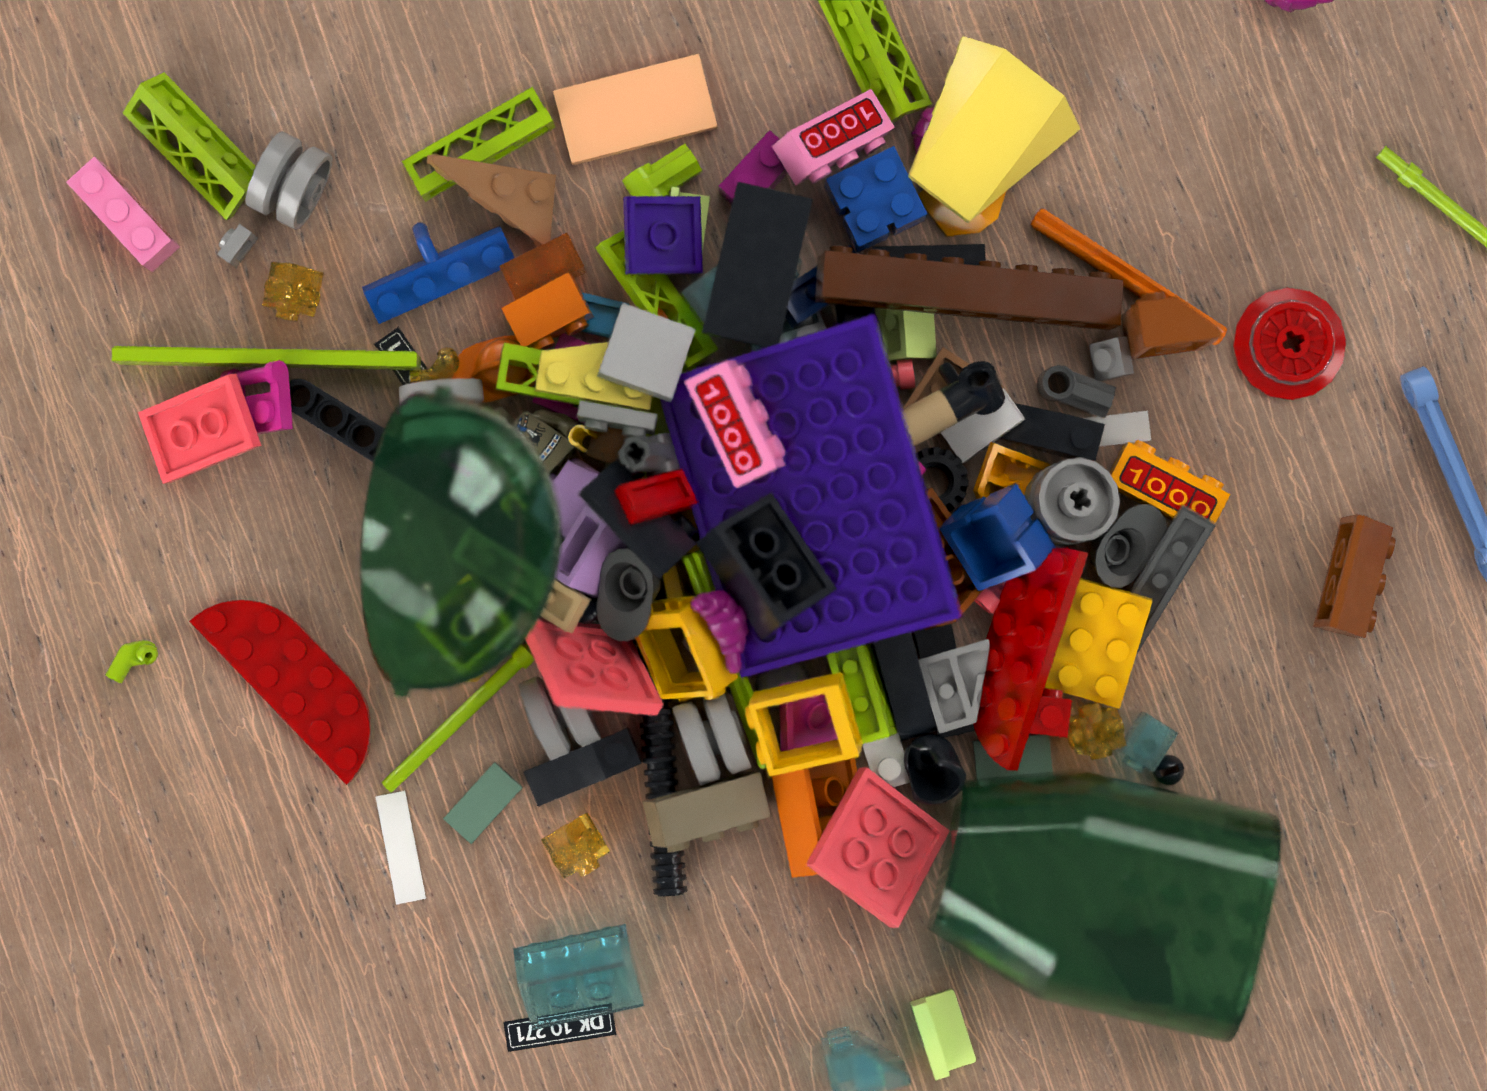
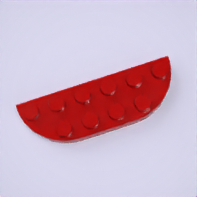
(1022, 652)
(294, 679)

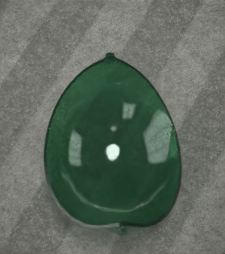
(454, 542)

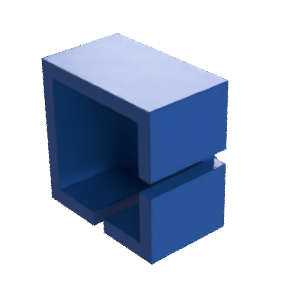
(876, 196)
(997, 537)

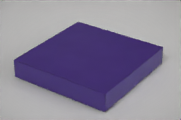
(663, 234)

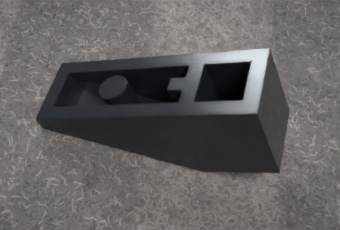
(1056, 433)
(583, 767)

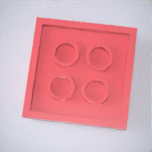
(592, 669)
(878, 847)

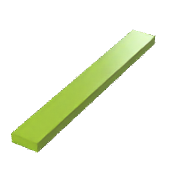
(260, 357)

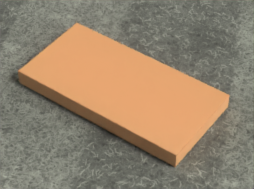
(635, 109)

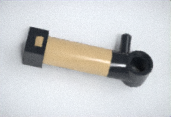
(966, 394)

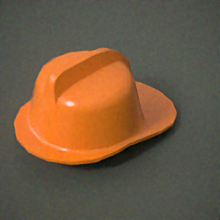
(482, 363)

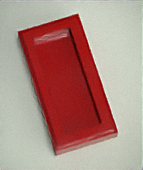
(656, 496)

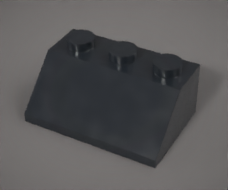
(655, 541)
(766, 565)

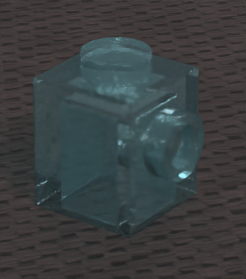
(1146, 743)

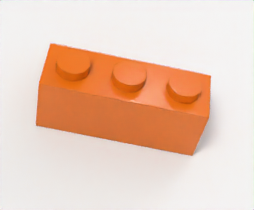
(806, 805)

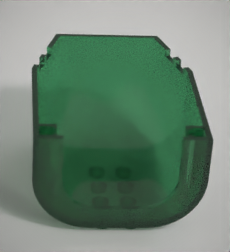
(1111, 895)

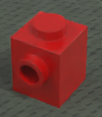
(1052, 714)

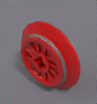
(1280, 370)

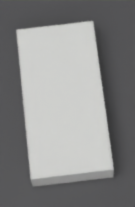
(977, 431)

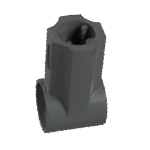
(1079, 391)
(649, 454)

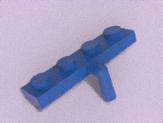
(437, 273)

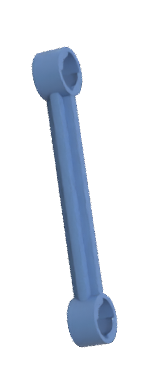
(1423, 397)

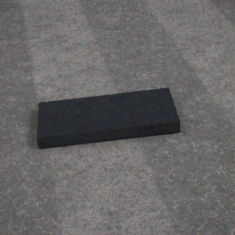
(757, 265)

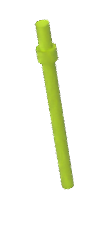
(1411, 176)
(521, 658)

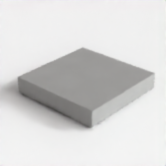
(646, 352)

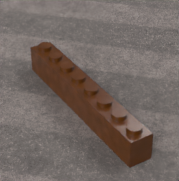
(968, 290)

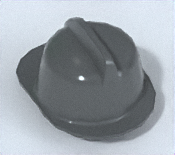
(1127, 545)
(625, 595)

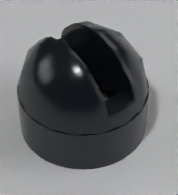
(1172, 778)

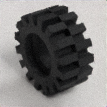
(954, 470)

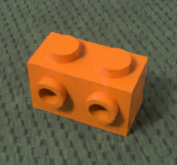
(548, 313)

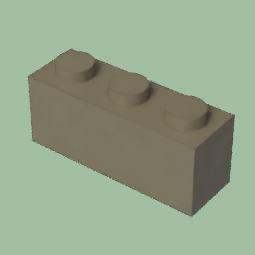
(706, 811)

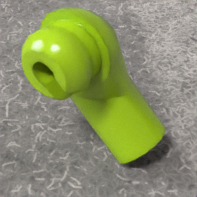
(131, 655)

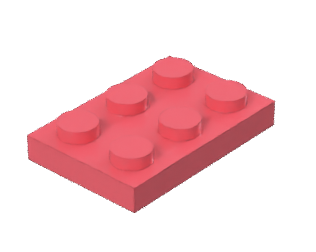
(199, 428)

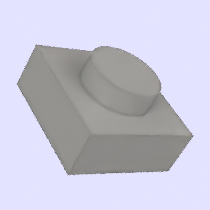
(236, 245)
(1111, 358)

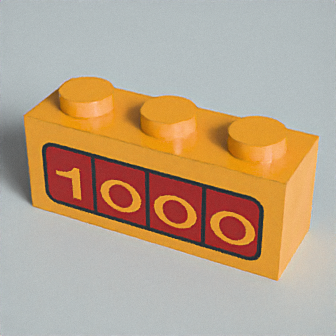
(1165, 484)

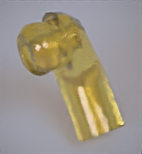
(443, 367)

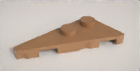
(515, 194)

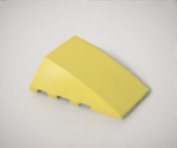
(988, 129)

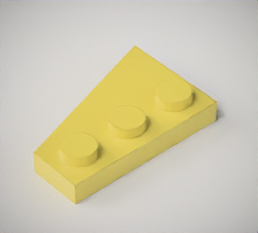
(574, 374)

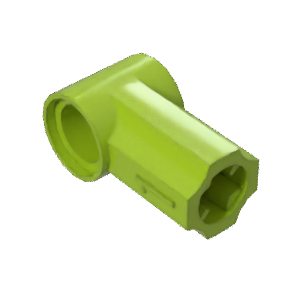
(660, 177)

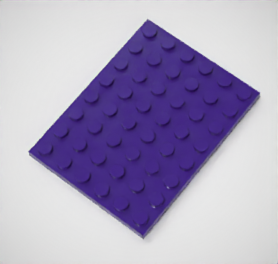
(844, 486)

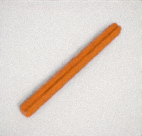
(1104, 260)

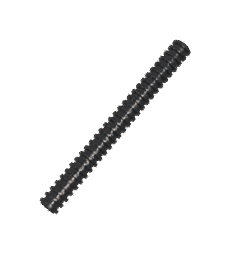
(660, 783)

